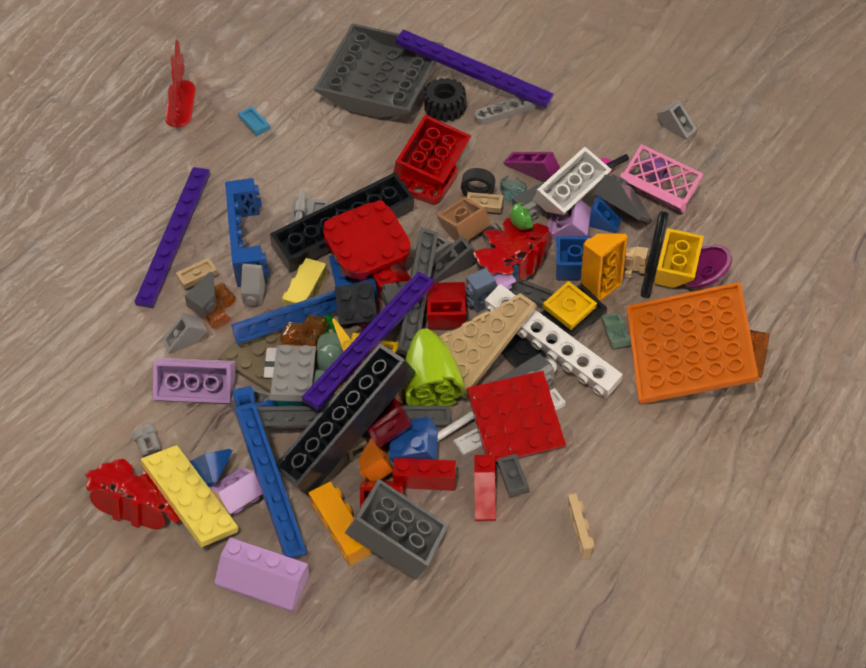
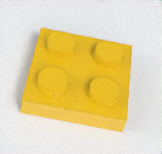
(569, 305)

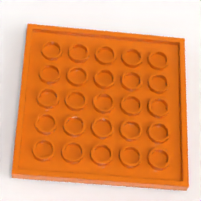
(691, 343)

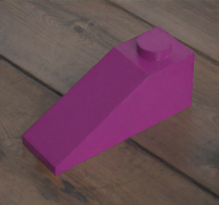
(534, 164)

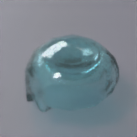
(512, 188)

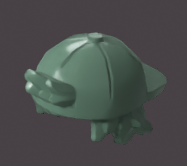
(328, 350)

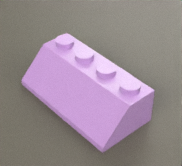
(193, 380)
(261, 574)

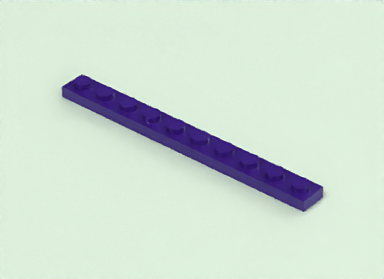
(474, 69)
(172, 238)
(367, 341)

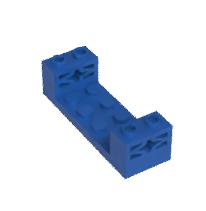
(243, 202)

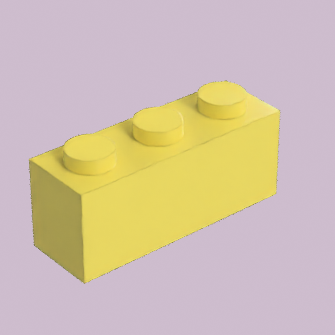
(307, 282)

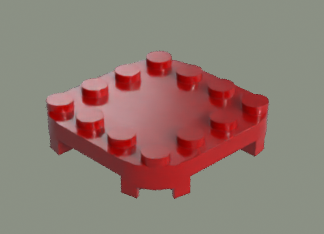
(366, 240)

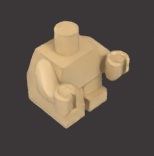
(635, 260)

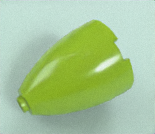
(437, 372)

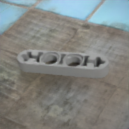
(487, 115)

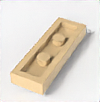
(580, 526)

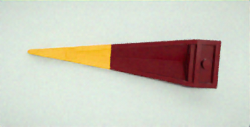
(392, 419)

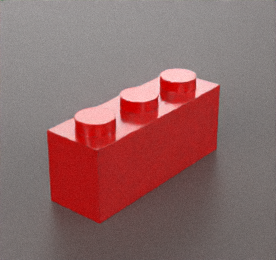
(425, 473)

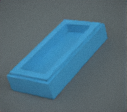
(254, 121)

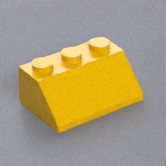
(678, 258)

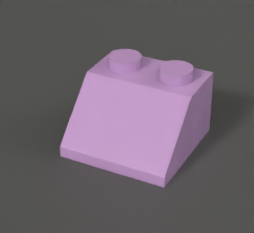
(572, 223)
(237, 490)

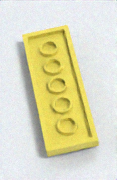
(189, 496)

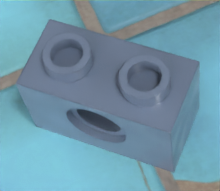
(478, 288)

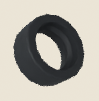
(480, 175)

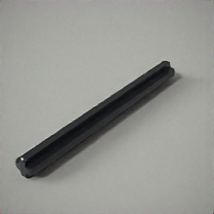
(654, 254)

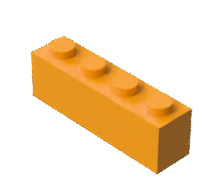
(336, 519)

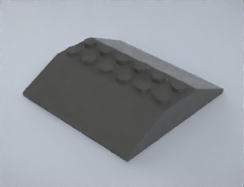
(374, 74)

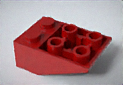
(446, 305)

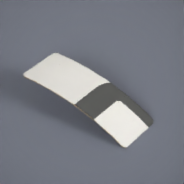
(269, 362)

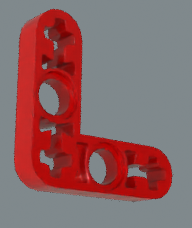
(430, 190)

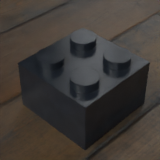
(355, 304)

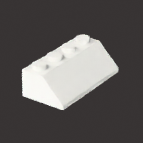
(571, 182)

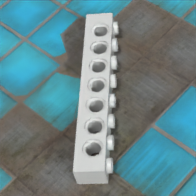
(564, 342)

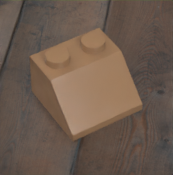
(464, 219)

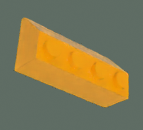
(603, 263)

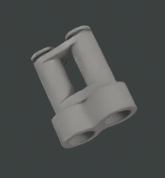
(146, 434)

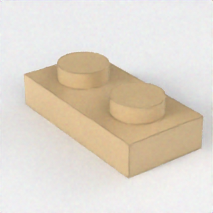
(491, 202)
(194, 274)

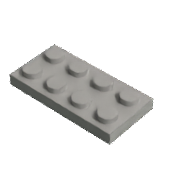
(292, 372)

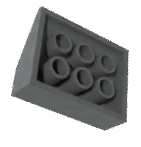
(397, 529)

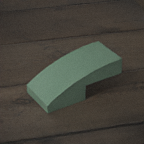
(615, 330)

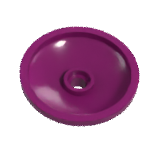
(712, 266)

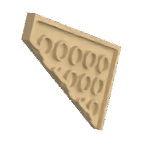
(485, 337)

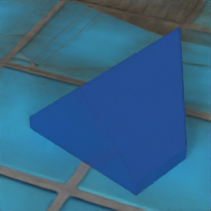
(603, 217)
(211, 465)

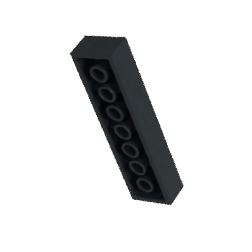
(306, 236)
(345, 419)

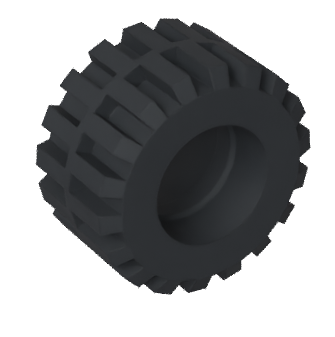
(444, 99)

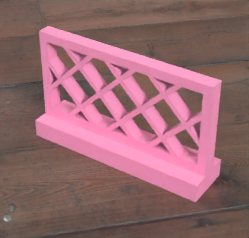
(657, 193)

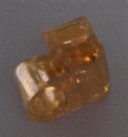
(224, 299)
(305, 333)

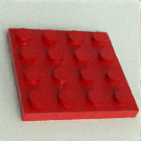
(516, 416)

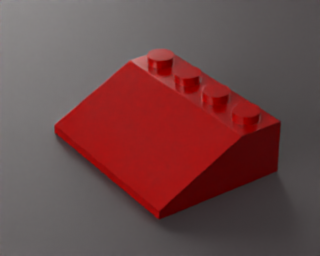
(431, 152)

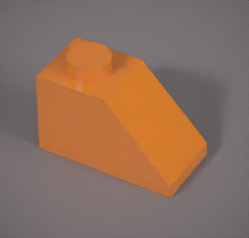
(374, 462)

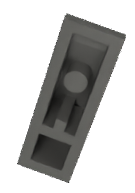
(453, 260)

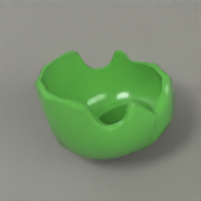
(521, 217)

